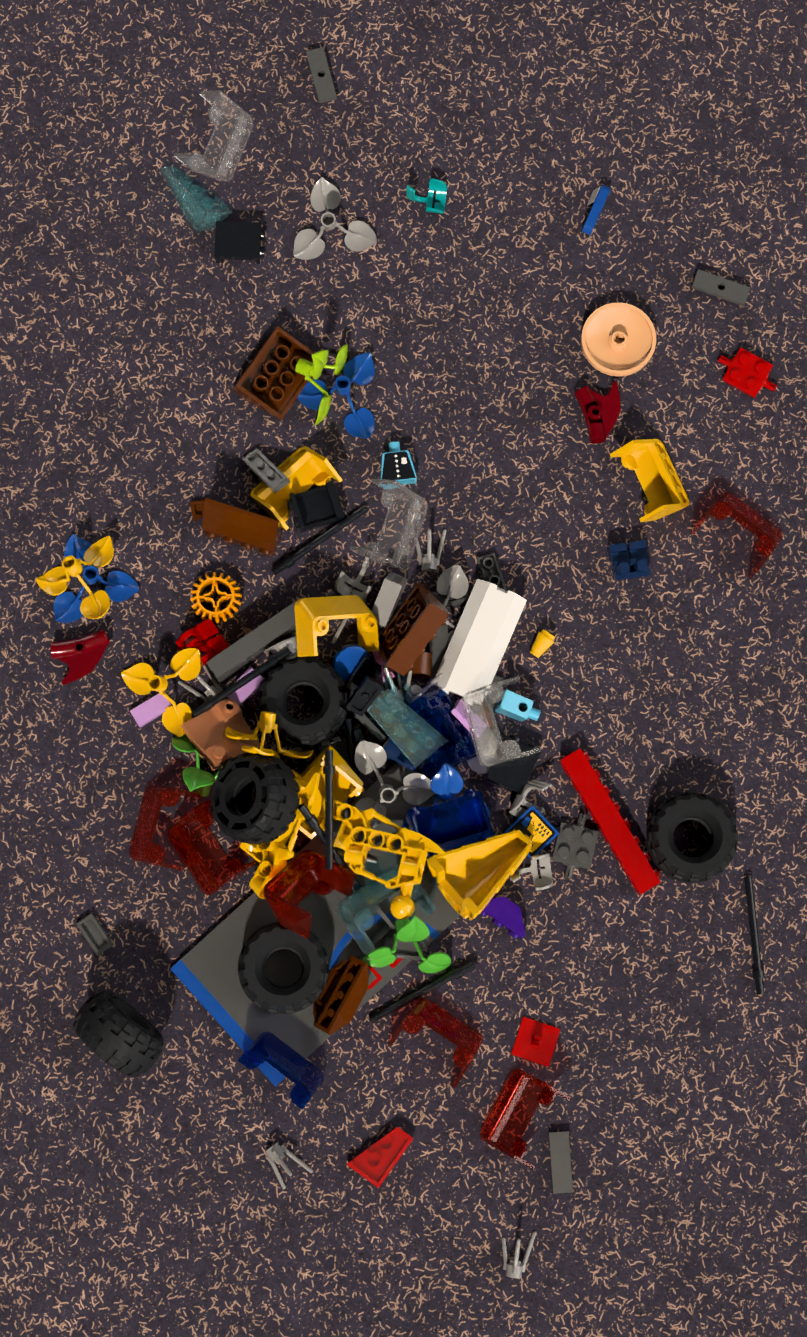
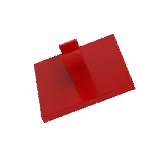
(535, 1041)

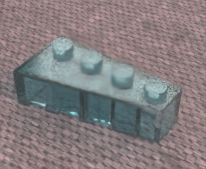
(406, 728)

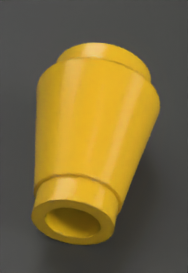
(542, 643)

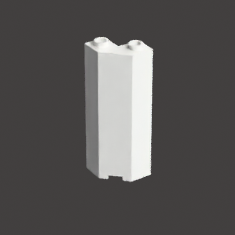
(479, 638)

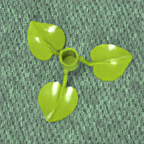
(315, 369)

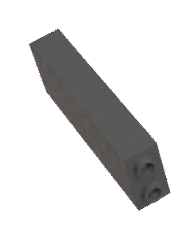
(253, 645)

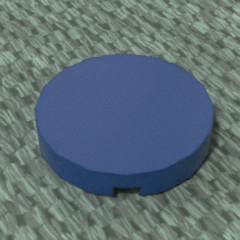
(348, 659)

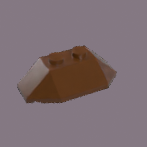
(341, 995)

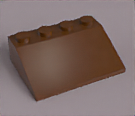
(271, 376)
(241, 527)
(411, 629)

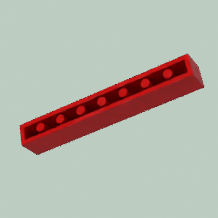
(609, 821)

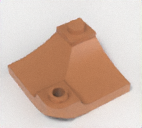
(209, 736)

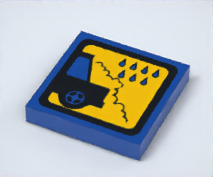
(536, 827)

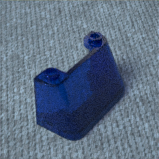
(436, 710)
(452, 821)
(288, 1062)

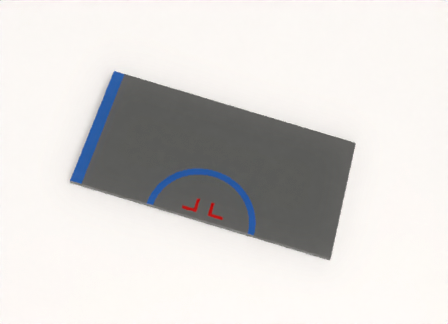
(212, 965)

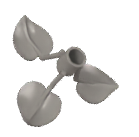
(308, 243)
(454, 584)
(416, 786)

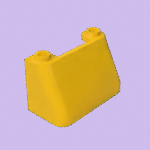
(345, 785)

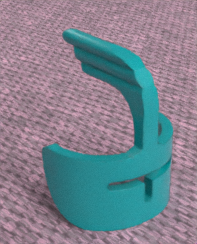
(441, 192)

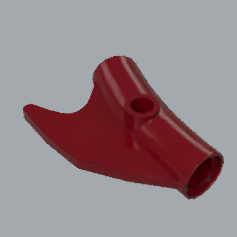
(605, 407)
(80, 661)

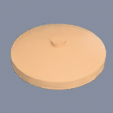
(618, 339)

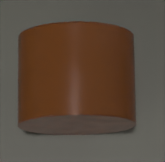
(422, 666)

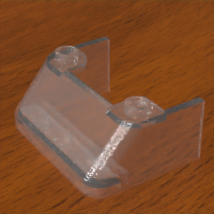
(226, 142)
(400, 528)
(484, 728)

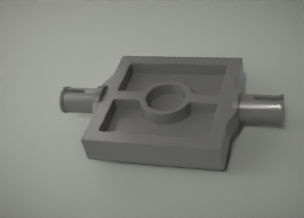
(575, 846)

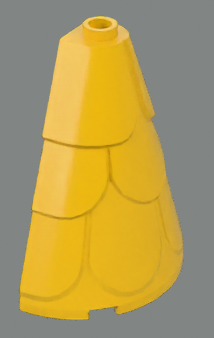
(478, 870)

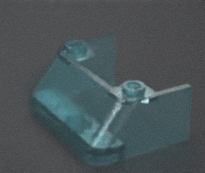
(356, 913)

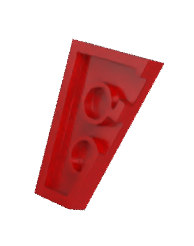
(381, 1157)

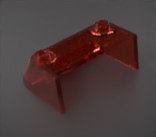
(767, 534)
(141, 846)
(202, 852)
(298, 880)
(448, 1026)
(514, 1111)

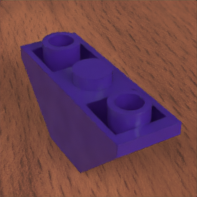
(505, 914)

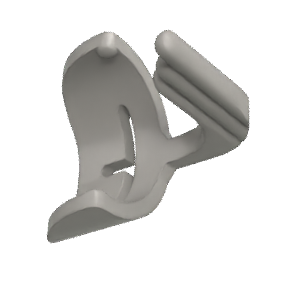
(344, 589)
(519, 800)
(546, 875)

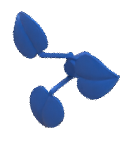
(358, 369)
(119, 584)
(445, 785)

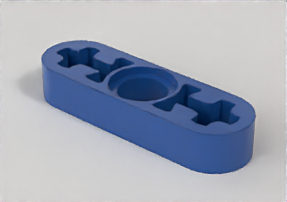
(596, 210)

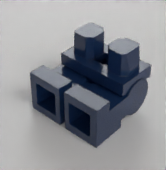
(629, 560)

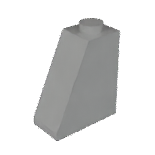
(388, 598)

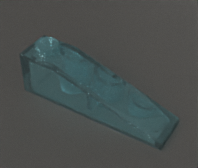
(194, 202)

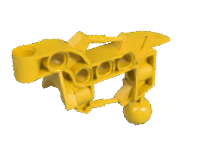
(412, 848)
(274, 855)

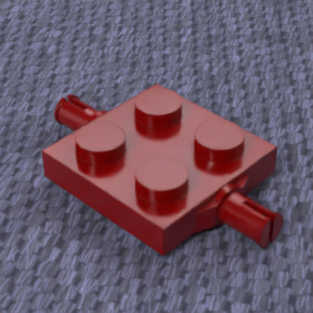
(747, 372)

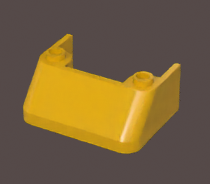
(303, 470)
(656, 477)
(313, 619)

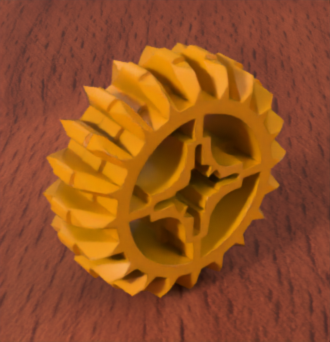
(214, 581)

